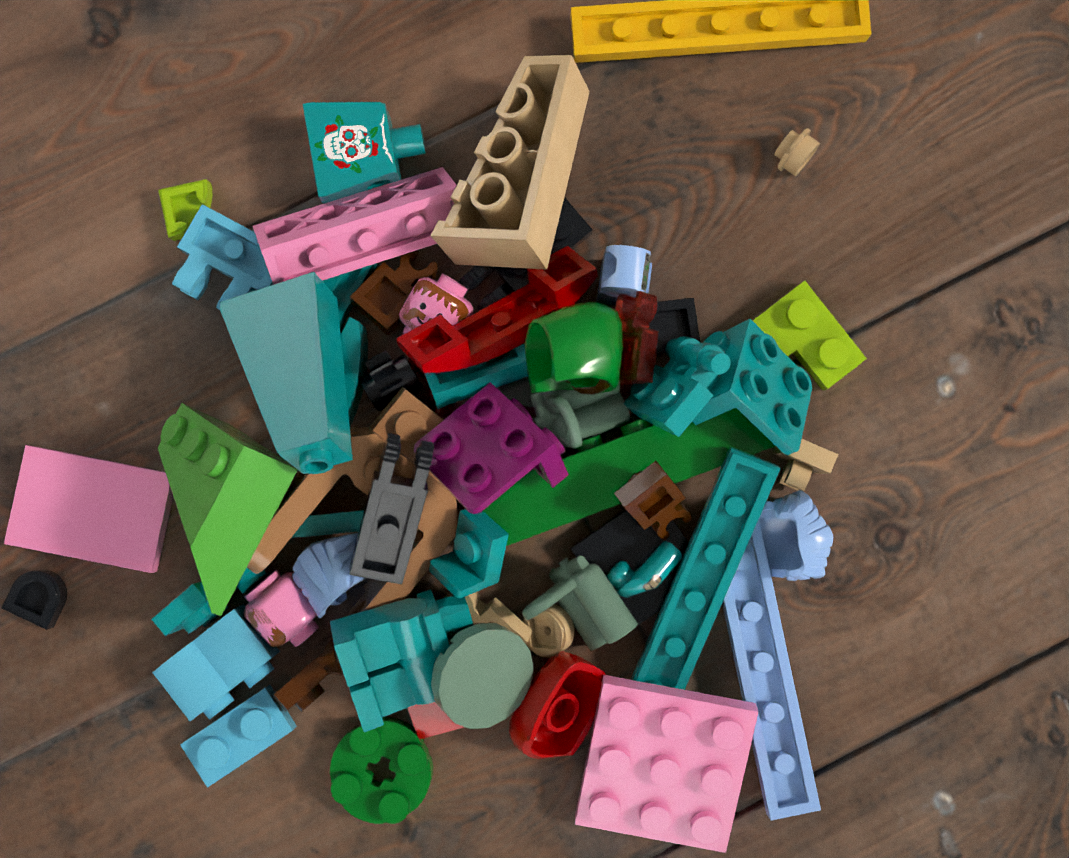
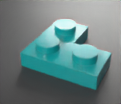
(192, 607)

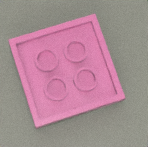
(665, 763)

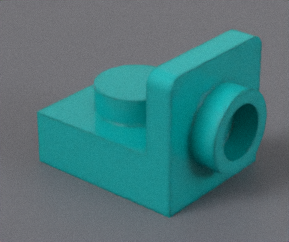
(475, 555)

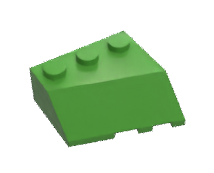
(223, 493)

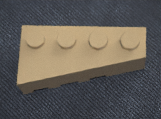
(519, 182)

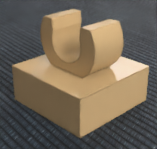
(803, 462)

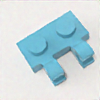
(224, 246)

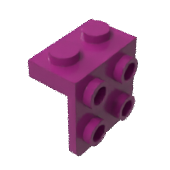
(490, 448)

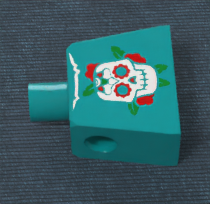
(356, 146)

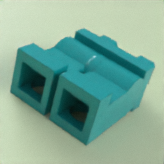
(393, 651)

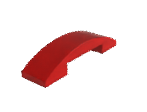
(502, 325)

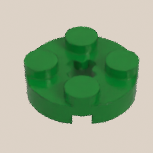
(392, 798)

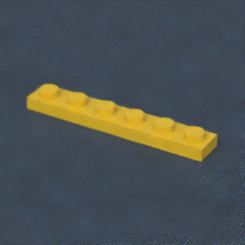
(713, 27)

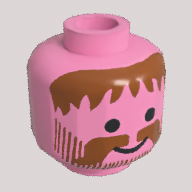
(434, 298)
(280, 610)

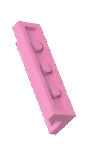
(357, 228)

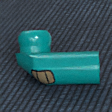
(646, 576)

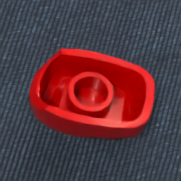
(557, 708)

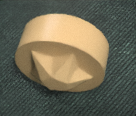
(550, 631)

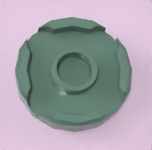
(482, 675)

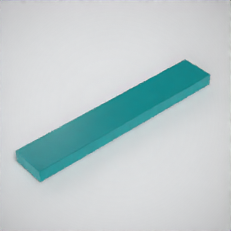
(706, 570)

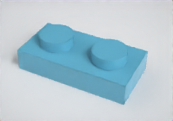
(238, 736)

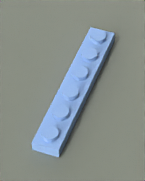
(768, 681)

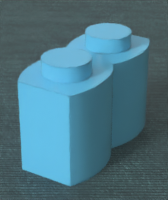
(216, 663)

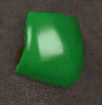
(575, 349)

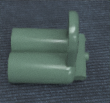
(579, 416)
(588, 600)

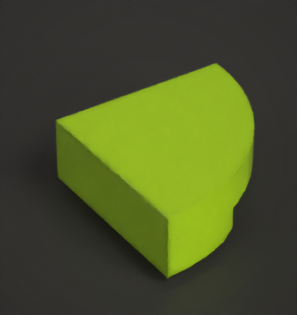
(182, 204)

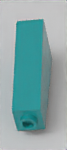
(295, 368)

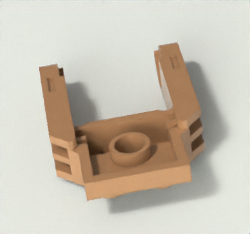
(439, 518)

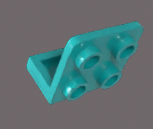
(760, 385)

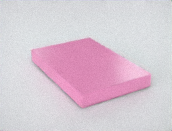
(90, 509)

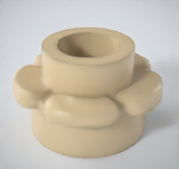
(796, 151)

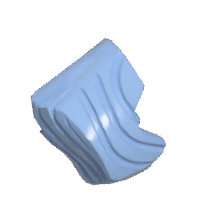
(795, 537)
(324, 572)

